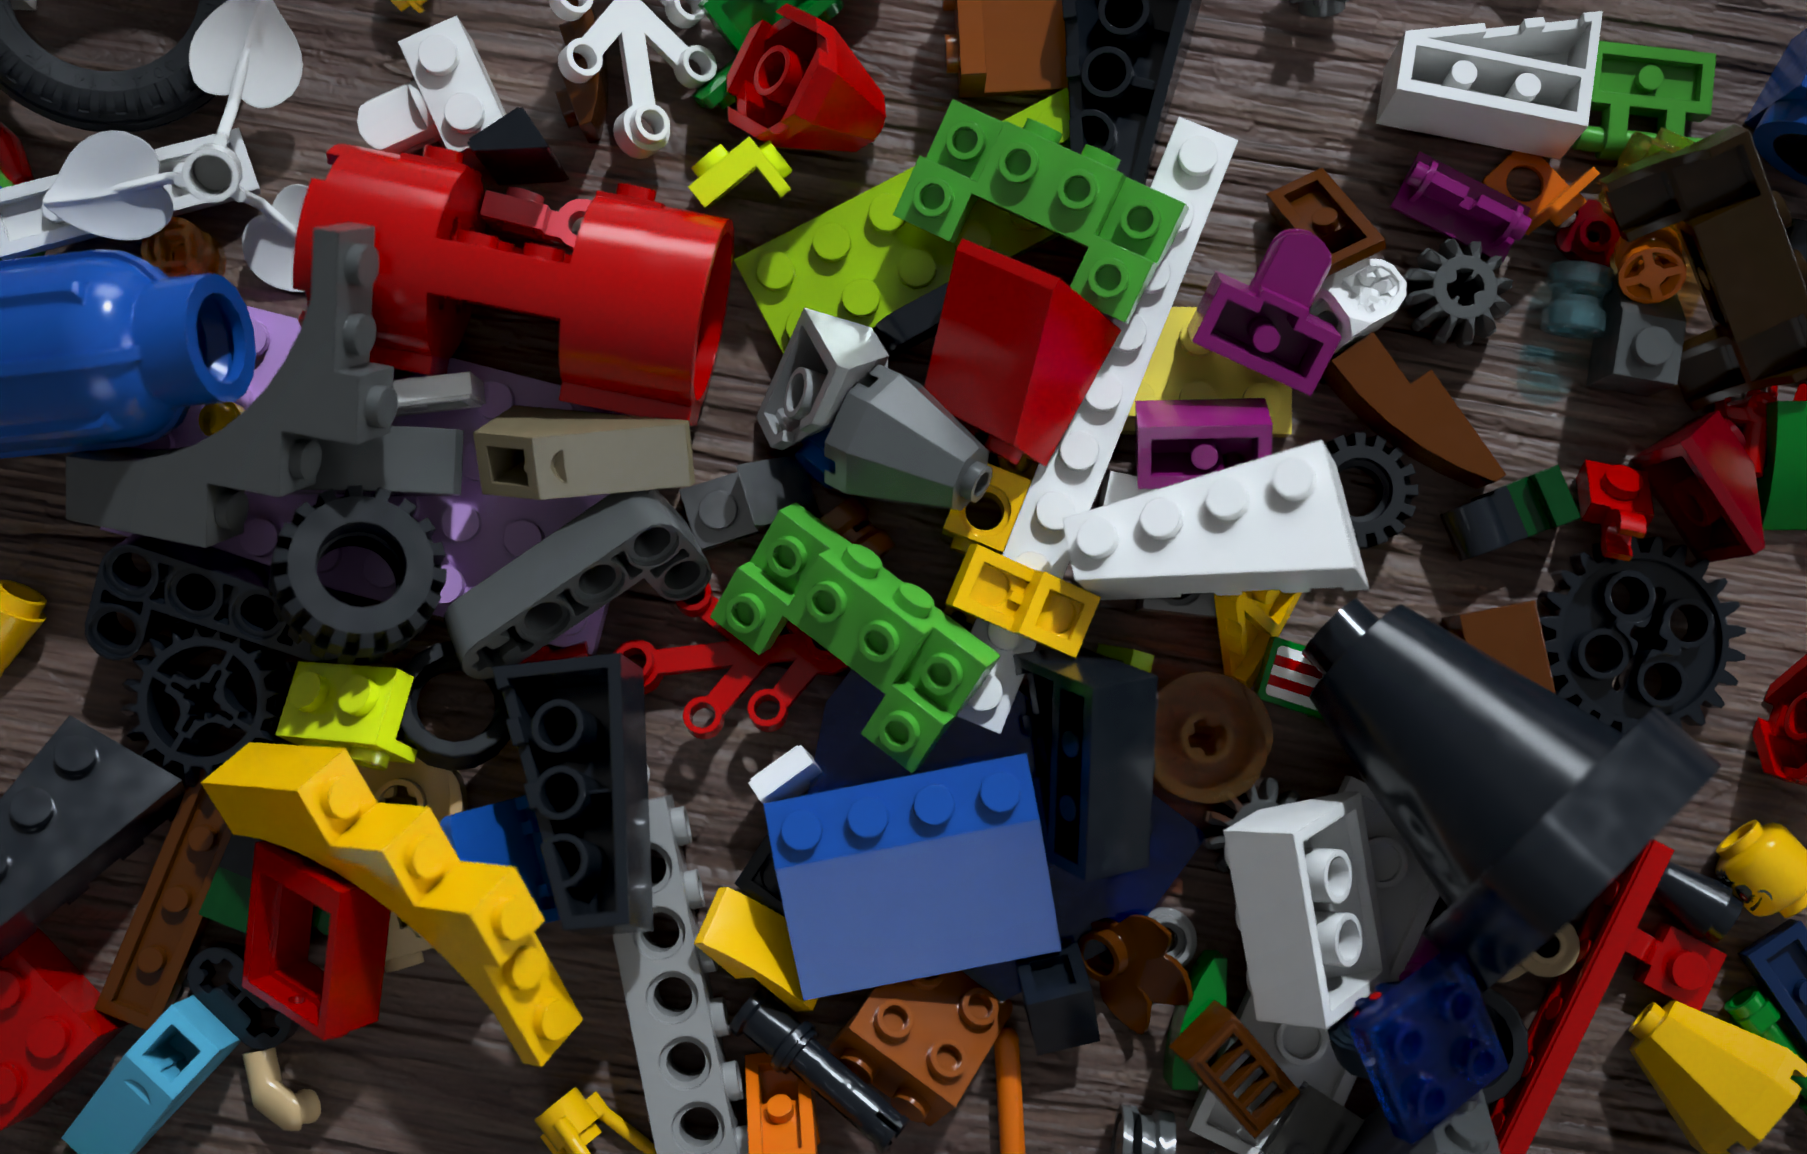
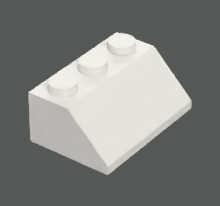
(1307, 909)

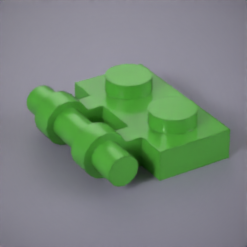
(1648, 83)

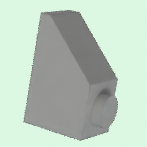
(815, 374)

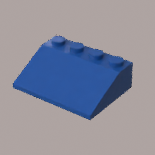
(913, 876)

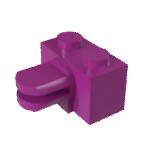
(1270, 319)

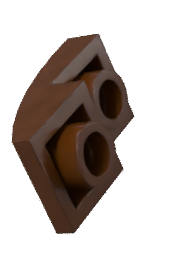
(584, 102)

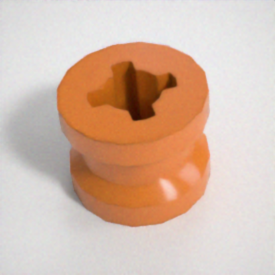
(1650, 279)

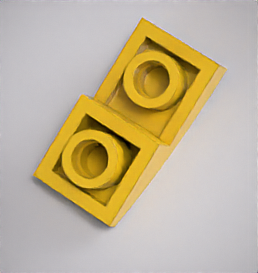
(752, 944)

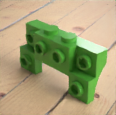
(1053, 187)
(864, 619)

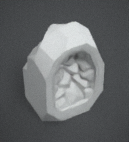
(1360, 299)

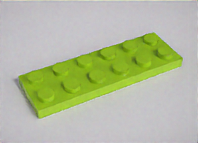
(867, 261)

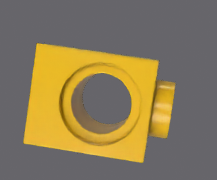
(1009, 493)

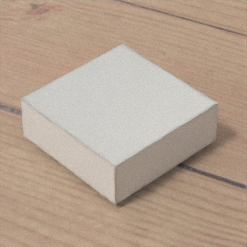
(786, 776)

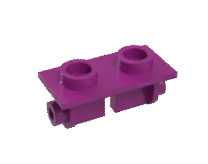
(1461, 207)

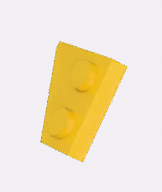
(1246, 626)

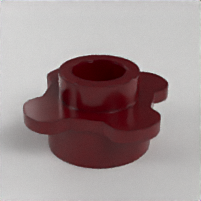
(1574, 239)

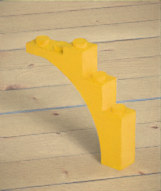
(401, 857)

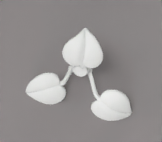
(114, 178)

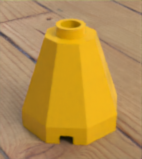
(1714, 1075)

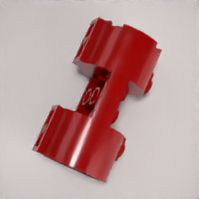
(633, 300)

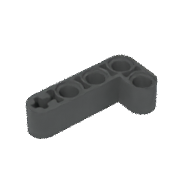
(573, 576)

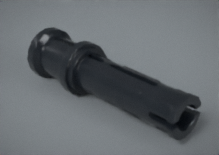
(795, 1049)

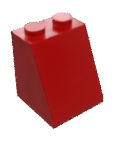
(1014, 353)

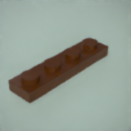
(167, 919)

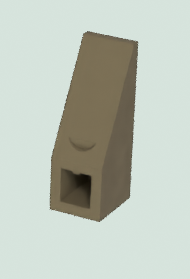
(580, 453)

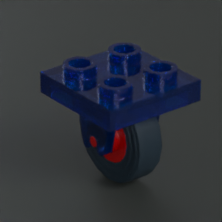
(1421, 1044)

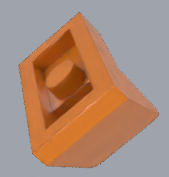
(779, 1110)

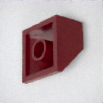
(1707, 487)

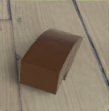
(1411, 415)

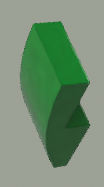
(1784, 480)
(1208, 984)

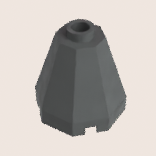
(904, 447)

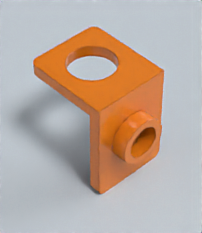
(1556, 198)

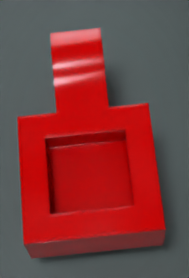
(1618, 501)
(1675, 964)

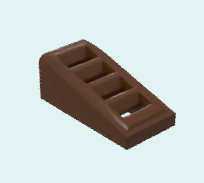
(1205, 1038)

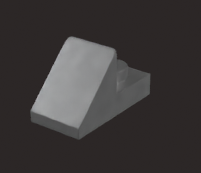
(746, 500)

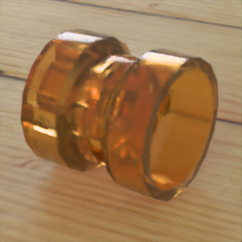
(198, 256)

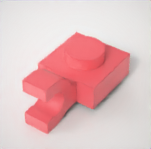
(526, 215)

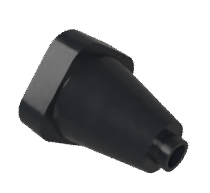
(1495, 779)

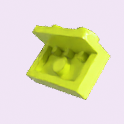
(722, 171)
(349, 710)

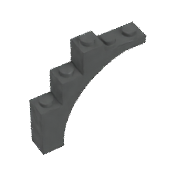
(272, 447)

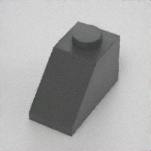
(1639, 346)

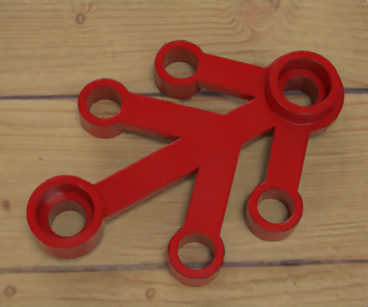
(744, 669)

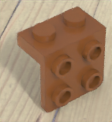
(1006, 47)
(922, 1041)

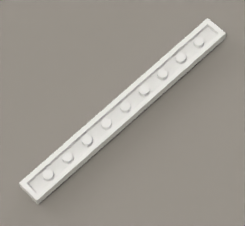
(1069, 483)

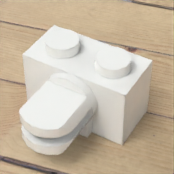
(443, 103)

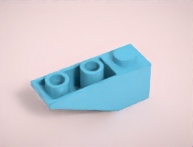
(152, 1080)

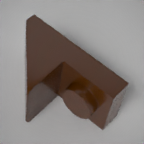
(1326, 211)

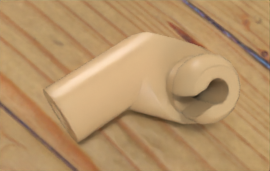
(274, 1098)

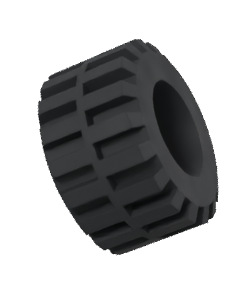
(367, 524)

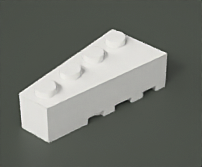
(1224, 533)

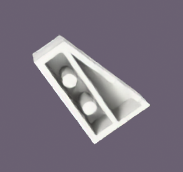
(1495, 86)

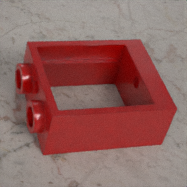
(279, 939)

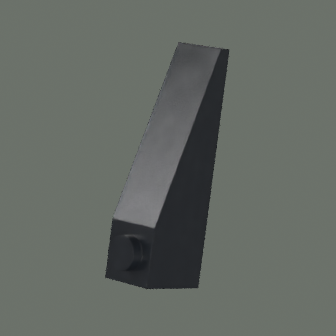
(1124, 74)

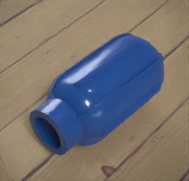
(113, 351)

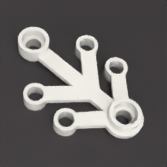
(635, 26)

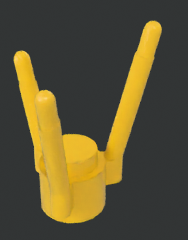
(572, 1125)

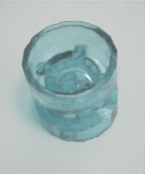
(1577, 299)

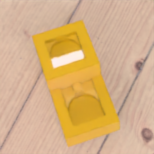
(1023, 600)

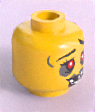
(1765, 868)

